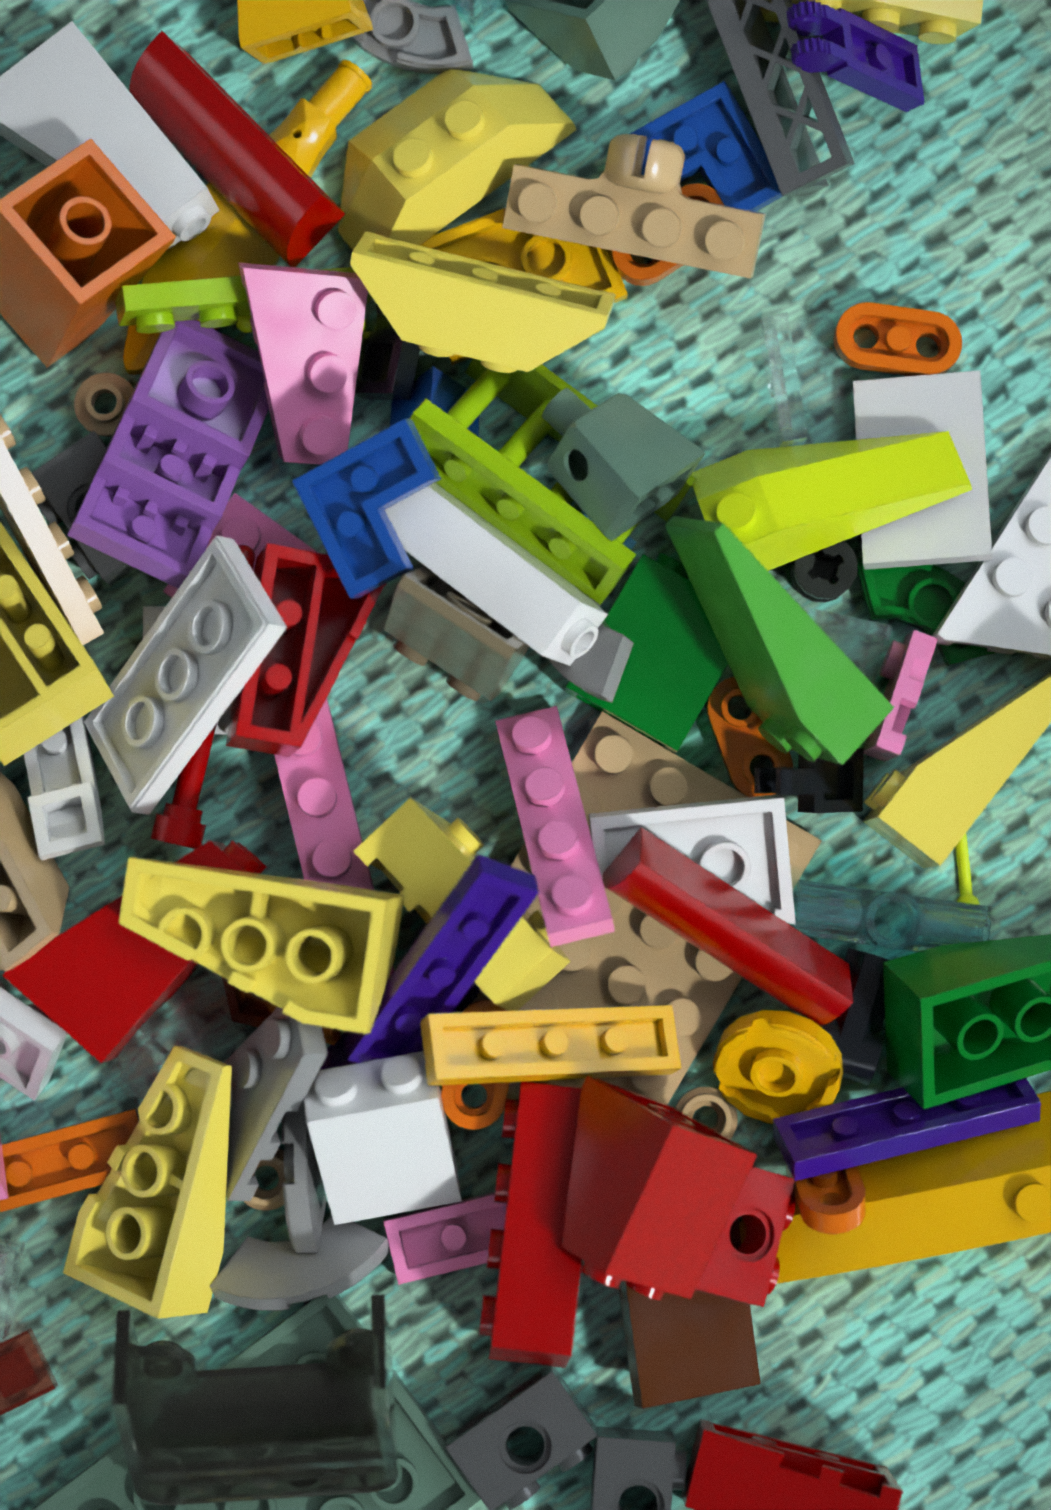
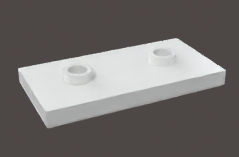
(184, 674)

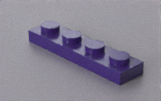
(446, 957)
(895, 1125)

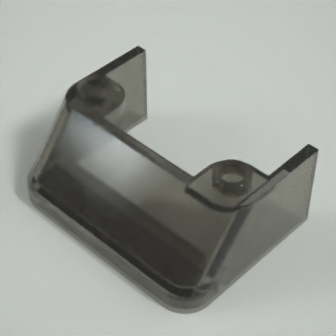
(257, 1427)

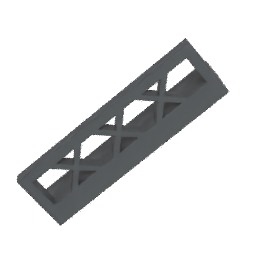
(771, 100)

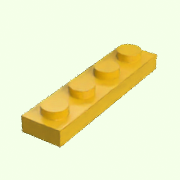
(549, 1044)

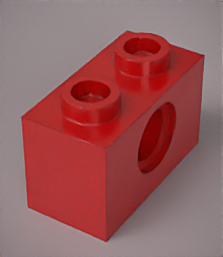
(752, 1268)

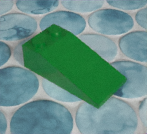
(968, 1017)

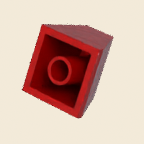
(648, 1191)

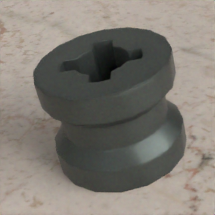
(818, 583)

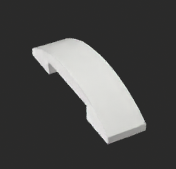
(64, 793)

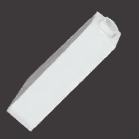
(70, 95)
(497, 574)

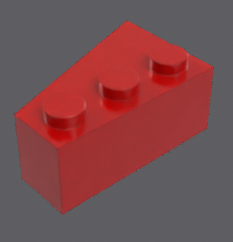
(299, 671)
(765, 1473)

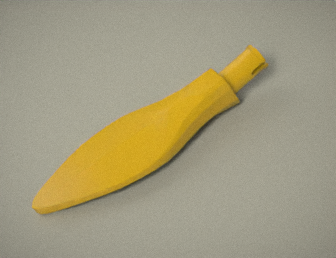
(228, 238)

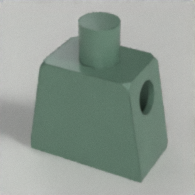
(617, 459)

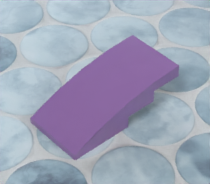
(175, 453)

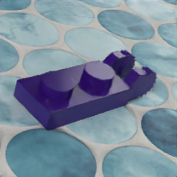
(856, 54)

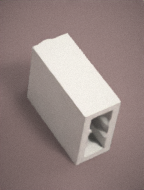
(381, 1139)

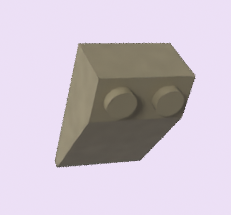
(452, 632)

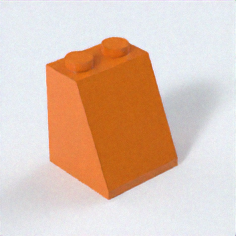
(71, 247)

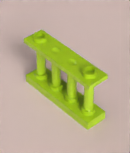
(510, 497)

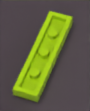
(212, 301)

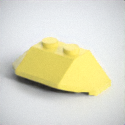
(444, 153)
(476, 306)

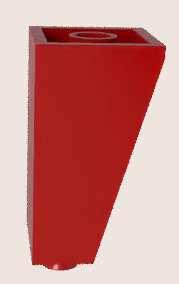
(108, 979)

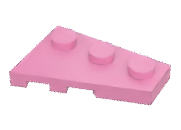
(309, 354)

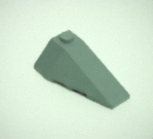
(596, 34)

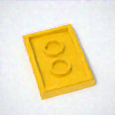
(534, 254)

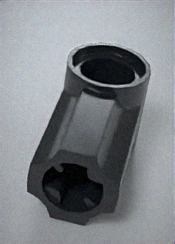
(859, 1027)

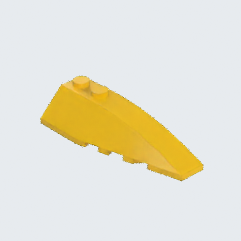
(935, 1204)

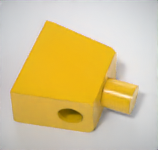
(288, 27)

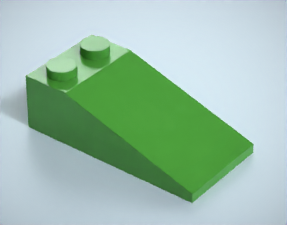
(778, 654)

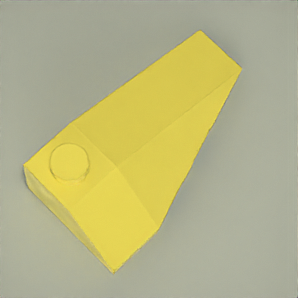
(290, 940)
(161, 1211)

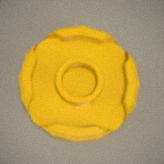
(777, 1065)

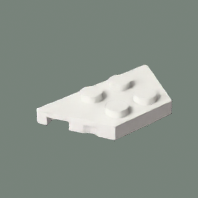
(1010, 597)

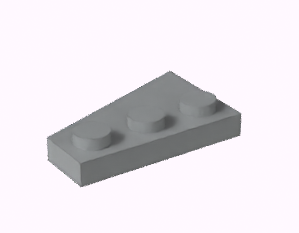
(267, 1079)

